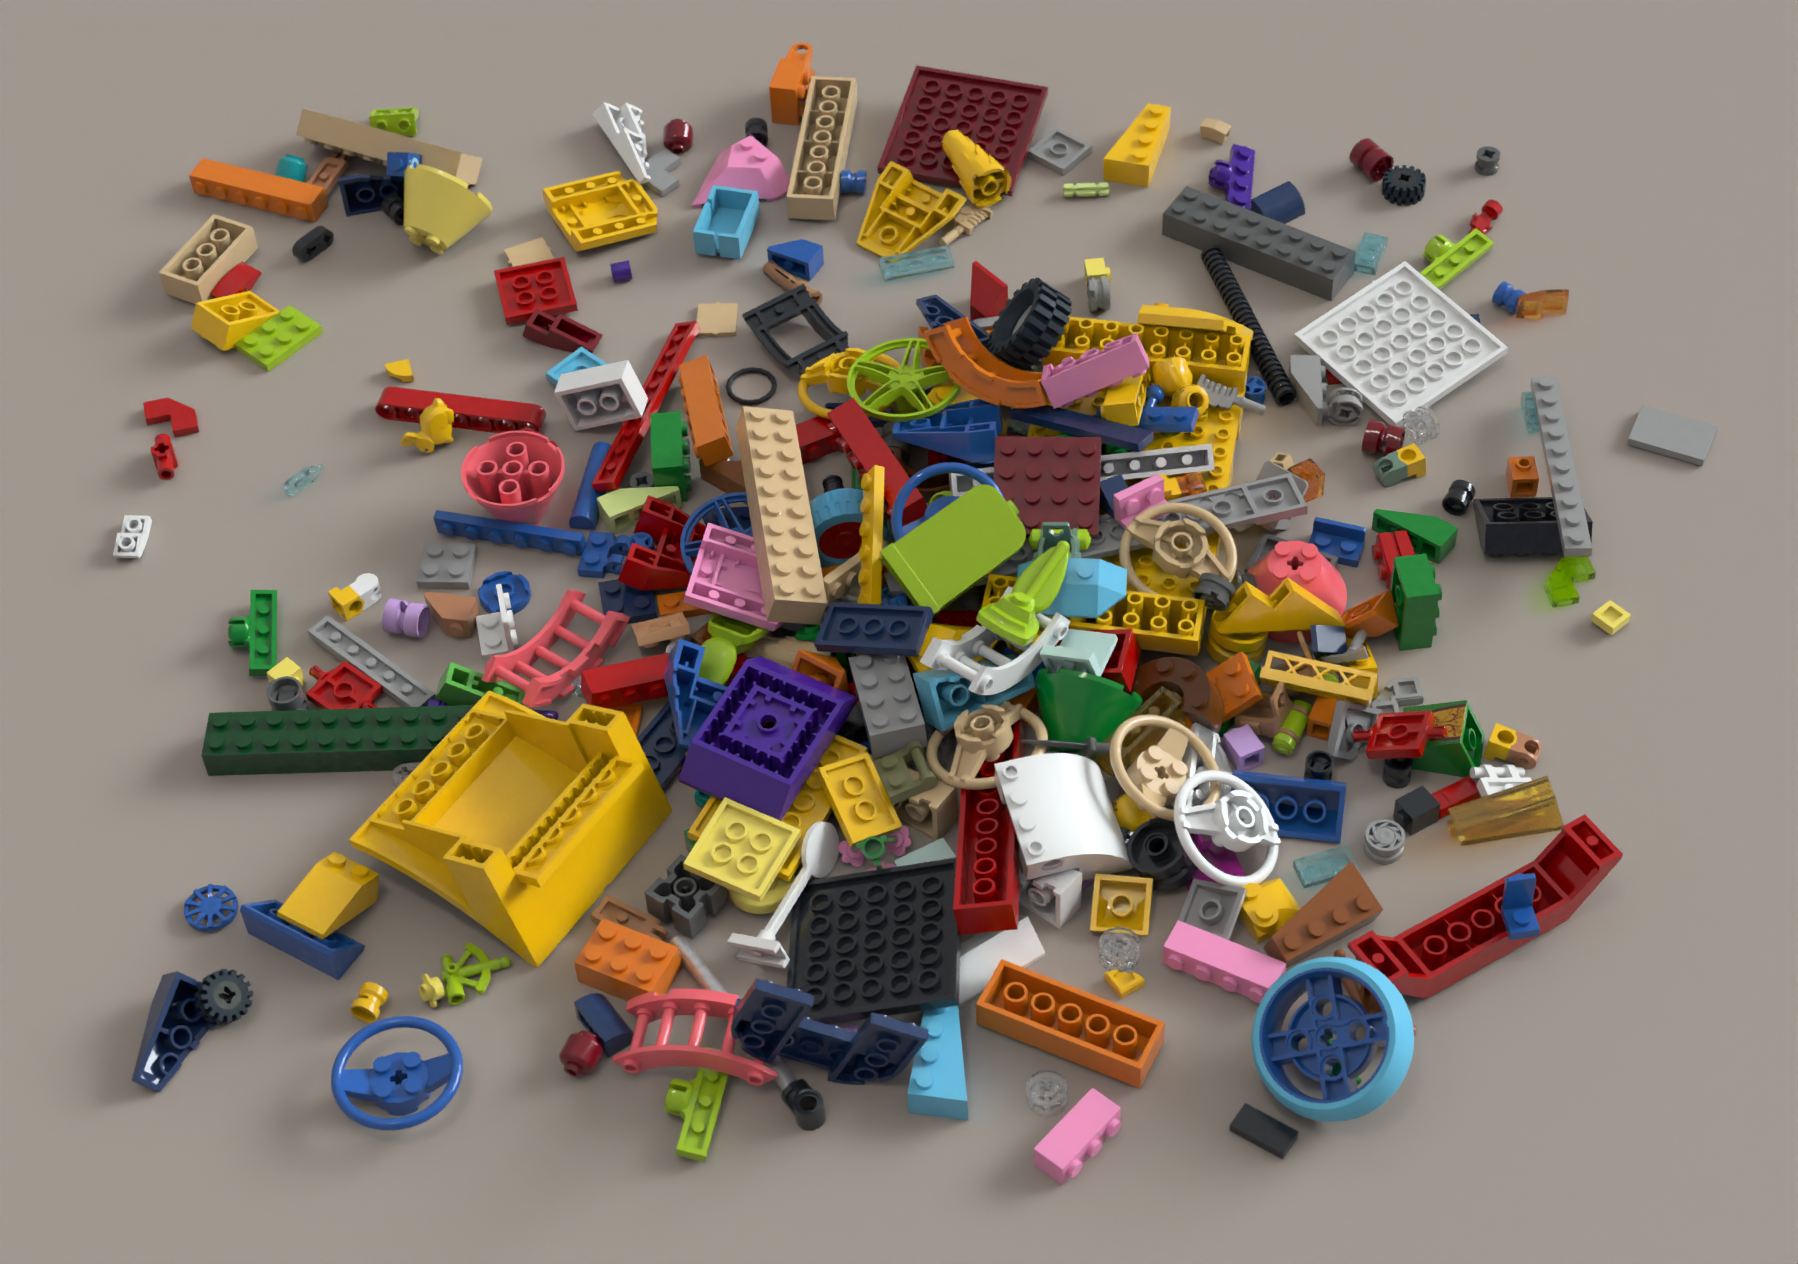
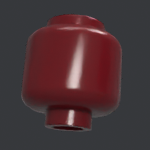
(678, 136)
(581, 1053)

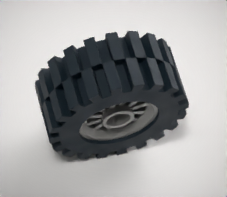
(1029, 325)

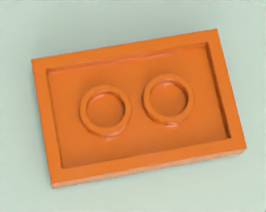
(1236, 684)

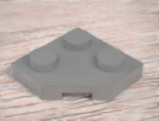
(1346, 719)

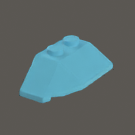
(1087, 588)

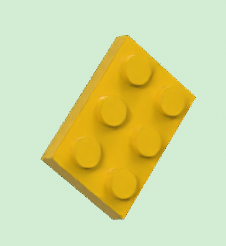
(858, 798)

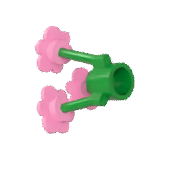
(875, 848)

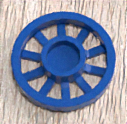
(211, 908)

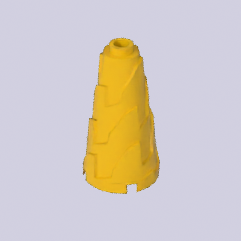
(978, 173)

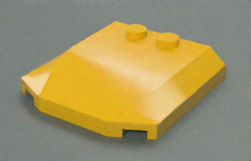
(601, 210)
(1163, 315)

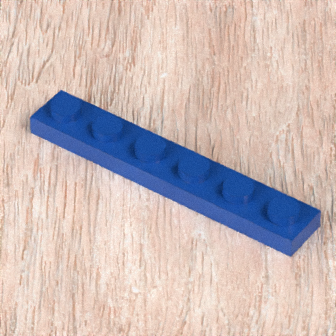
(510, 533)

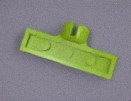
(1452, 259)
(699, 1106)

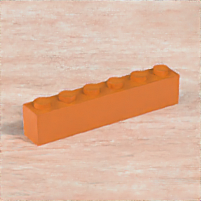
(258, 190)
(704, 411)

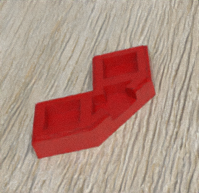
(182, 417)

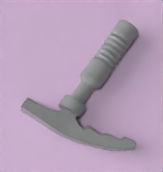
(1353, 653)

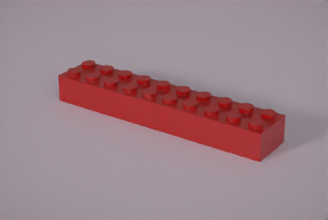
(988, 854)

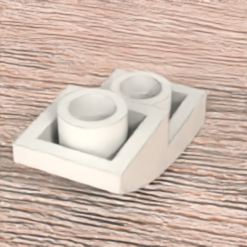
(133, 536)

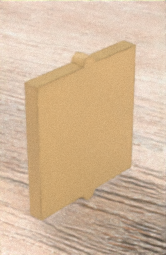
(528, 252)
(717, 319)

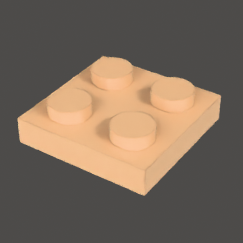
(653, 631)

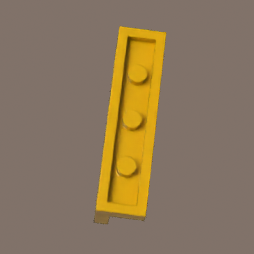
(1317, 685)

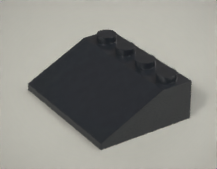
(1519, 526)

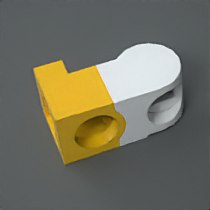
(356, 596)

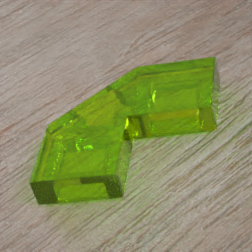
(1560, 584)

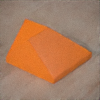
(1373, 615)
(822, 668)

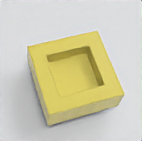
(1610, 617)

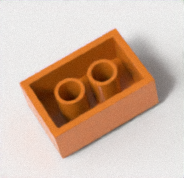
(627, 962)

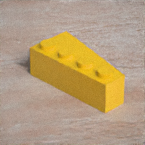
(1139, 148)

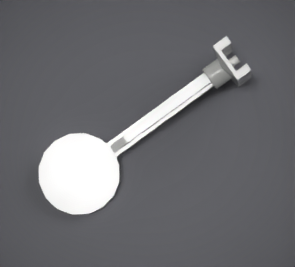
(818, 859)

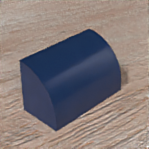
(1280, 203)
(605, 1022)

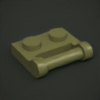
(897, 776)

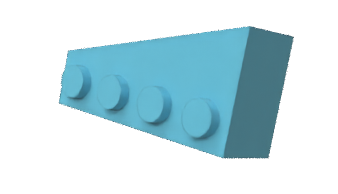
(947, 695)
(938, 1071)

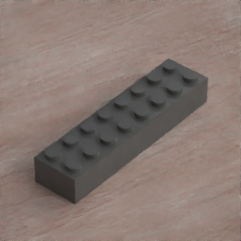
(1259, 243)

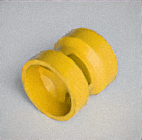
(370, 1000)

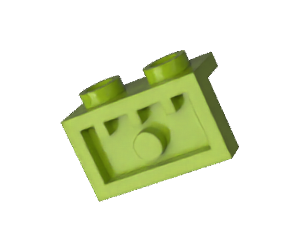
(395, 120)

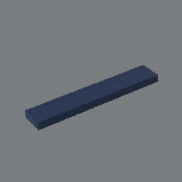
(1085, 426)

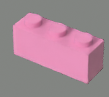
(1078, 1136)

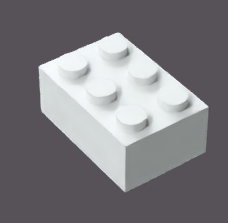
(601, 395)

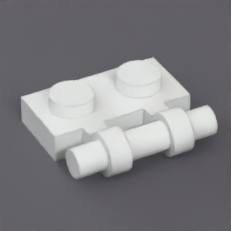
(1497, 778)

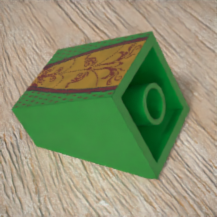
(1462, 745)

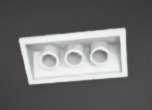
(985, 950)

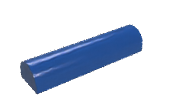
(586, 510)

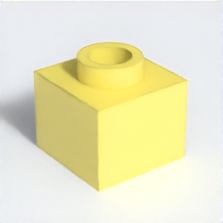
(1096, 269)
(286, 668)

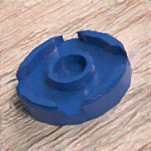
(515, 585)

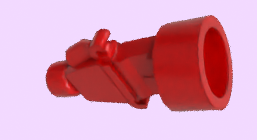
(1490, 211)

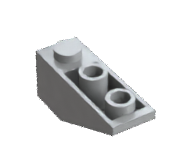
(1306, 378)

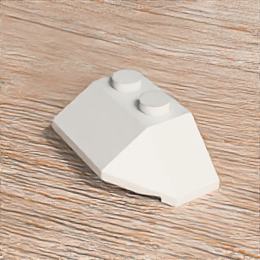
(1195, 764)

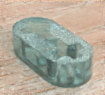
(1528, 411)

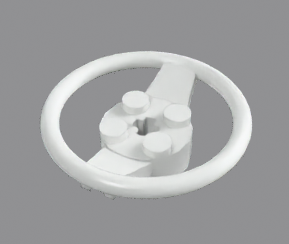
(1232, 821)

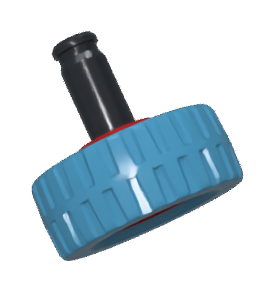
(838, 522)

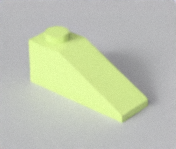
(623, 506)

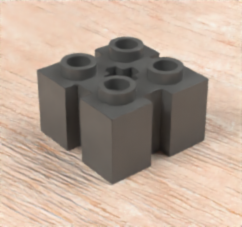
(685, 899)

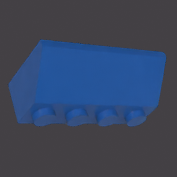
(1300, 805)

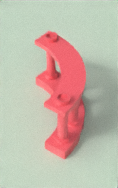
(546, 688)
(695, 1002)

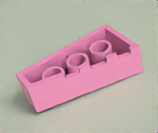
(1094, 371)

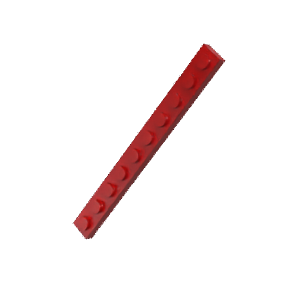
(656, 387)

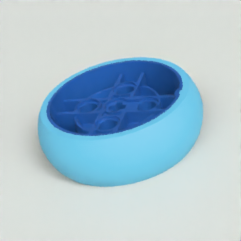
(1323, 985)

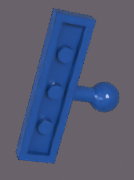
(1164, 418)

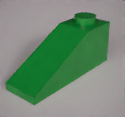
(1427, 533)

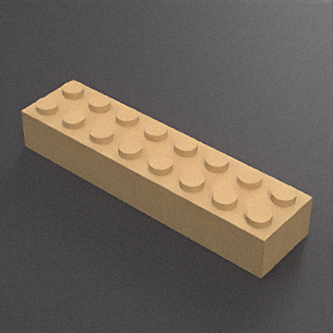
(374, 143)
(822, 148)

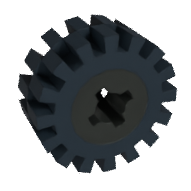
(1403, 185)
(214, 1001)

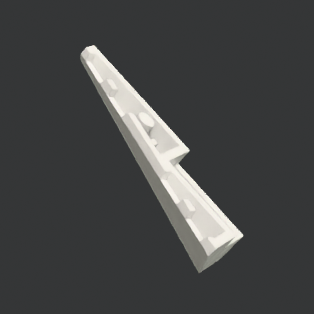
(624, 131)

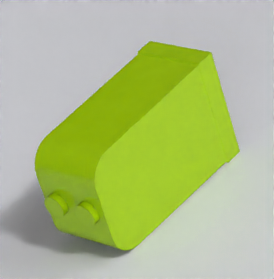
(955, 548)

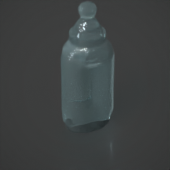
(302, 479)

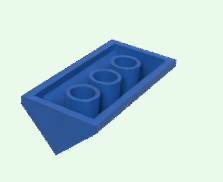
(330, 955)

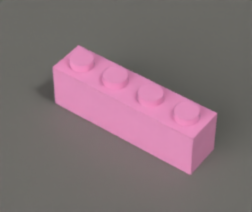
(1221, 961)

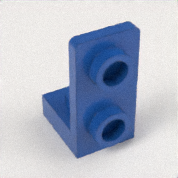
(1517, 907)

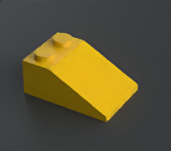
(230, 318)
(331, 895)

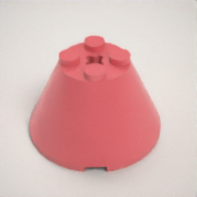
(514, 475)
(1308, 569)

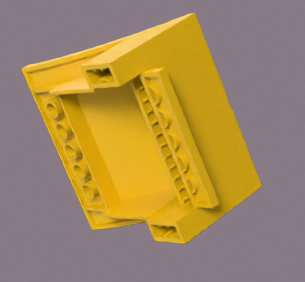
(521, 818)

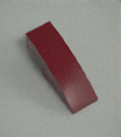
(560, 332)

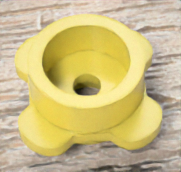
(431, 990)

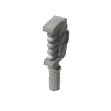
(1224, 397)

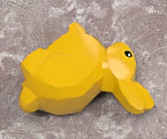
(435, 428)

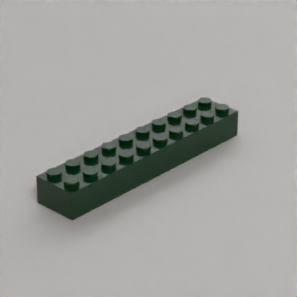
(324, 739)

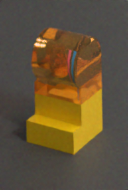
(1183, 486)

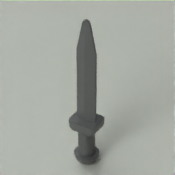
(1088, 746)

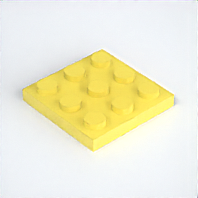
(742, 849)

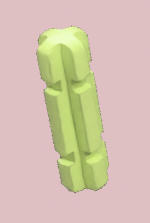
(1086, 189)

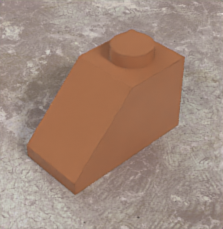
(453, 613)

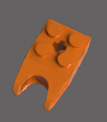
(791, 85)

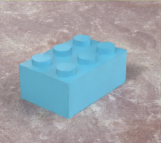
(726, 222)

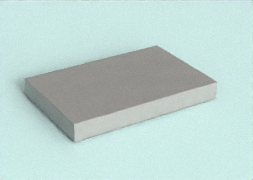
(1672, 435)

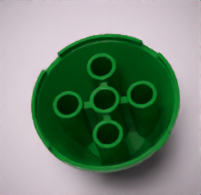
(1081, 706)

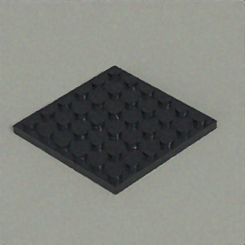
(877, 942)

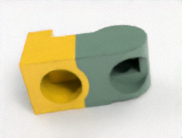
(1400, 465)

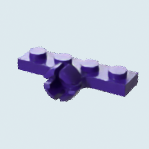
(1235, 176)

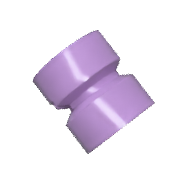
(406, 617)

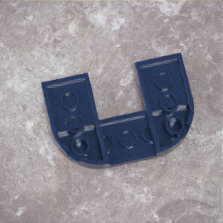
(774, 1024)

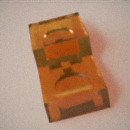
(1544, 301)

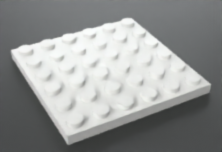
(1400, 343)

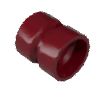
(1371, 159)
(1381, 438)

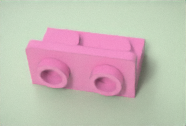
(1138, 498)

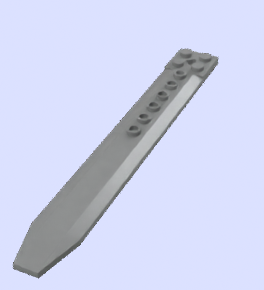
(1231, 505)

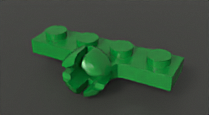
(257, 632)

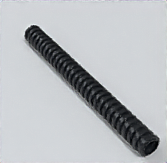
(1243, 314)

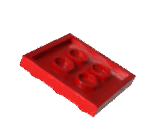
(535, 286)

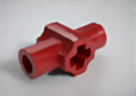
(164, 456)

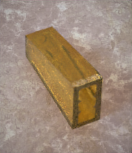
(1507, 814)

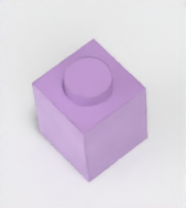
(1243, 748)

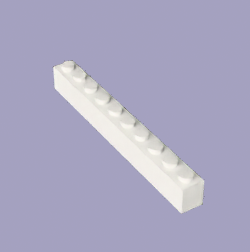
(1130, 465)

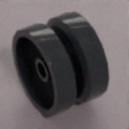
(1158, 854)

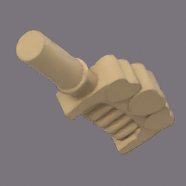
(965, 221)

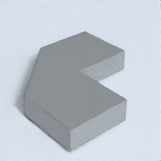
(659, 167)
(1399, 693)

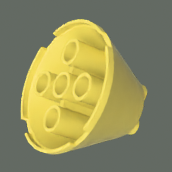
(440, 207)

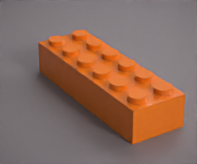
(1070, 1023)

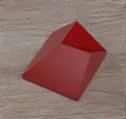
(987, 293)

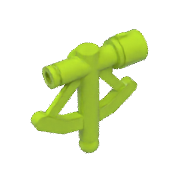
(456, 975)

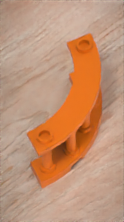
(980, 371)

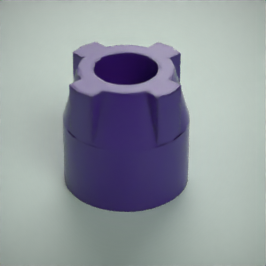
(621, 271)

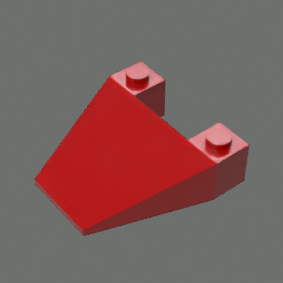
(664, 566)

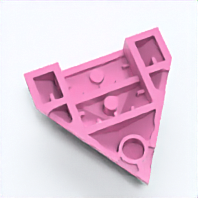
(746, 167)

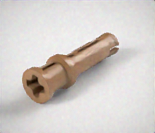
(788, 281)

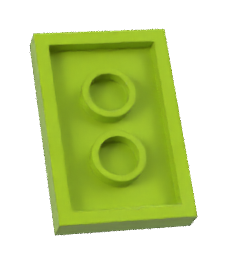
(279, 338)

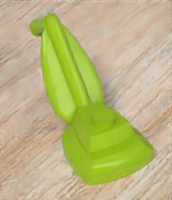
(1032, 594)
(728, 640)

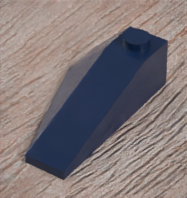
(366, 192)
(938, 311)
(170, 1031)

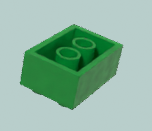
(670, 452)
(1415, 601)

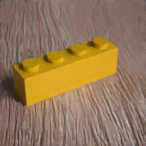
(1126, 400)

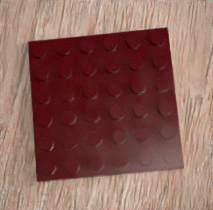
(985, 109)

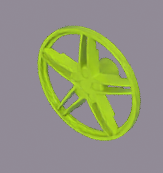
(899, 384)

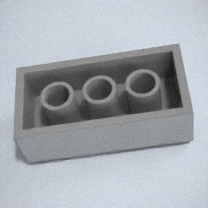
(887, 702)

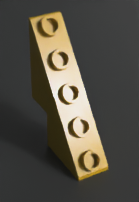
(1285, 609)

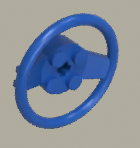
(937, 505)
(380, 1083)

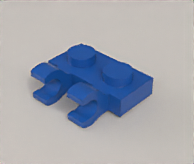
(598, 556)

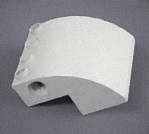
(1061, 815)

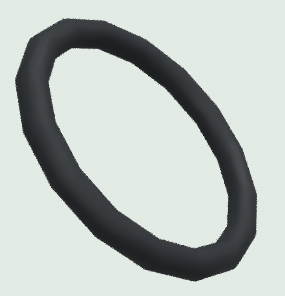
(754, 401)

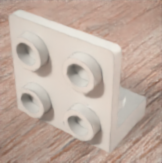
(495, 630)

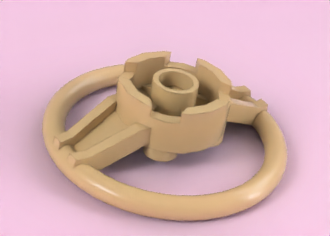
(1164, 538)
(980, 738)
(1159, 770)

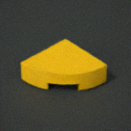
(400, 370)
(1124, 982)

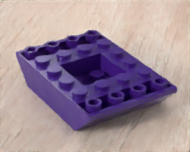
(761, 765)

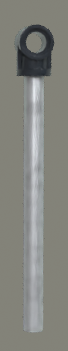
(796, 1093)

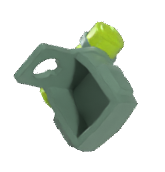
(1046, 538)

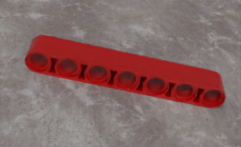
(469, 411)

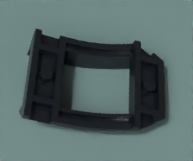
(786, 308)

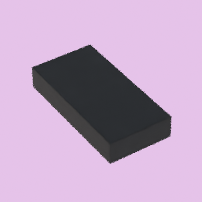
(1264, 1131)

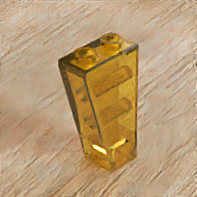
(1141, 738)

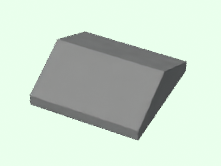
(1213, 907)

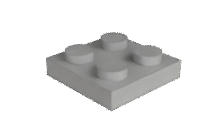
(446, 566)

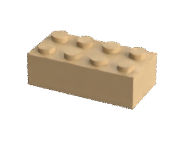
(207, 258)

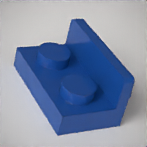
(1339, 540)

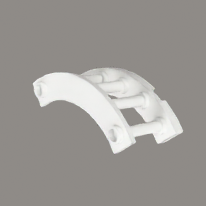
(975, 643)

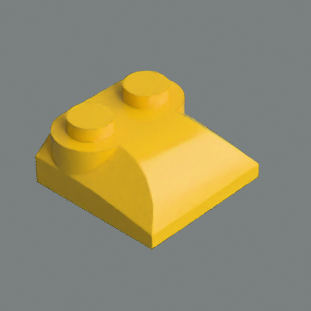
(1121, 903)
(1267, 908)

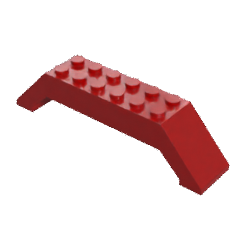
(1473, 929)

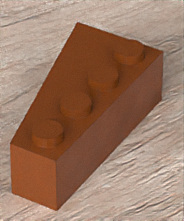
(1329, 916)

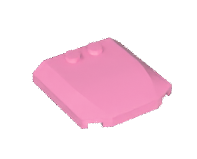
(728, 578)

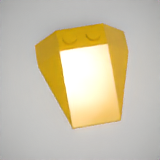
(904, 213)

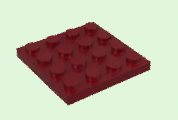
(1051, 479)

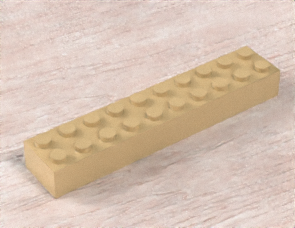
(780, 516)

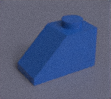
(798, 257)

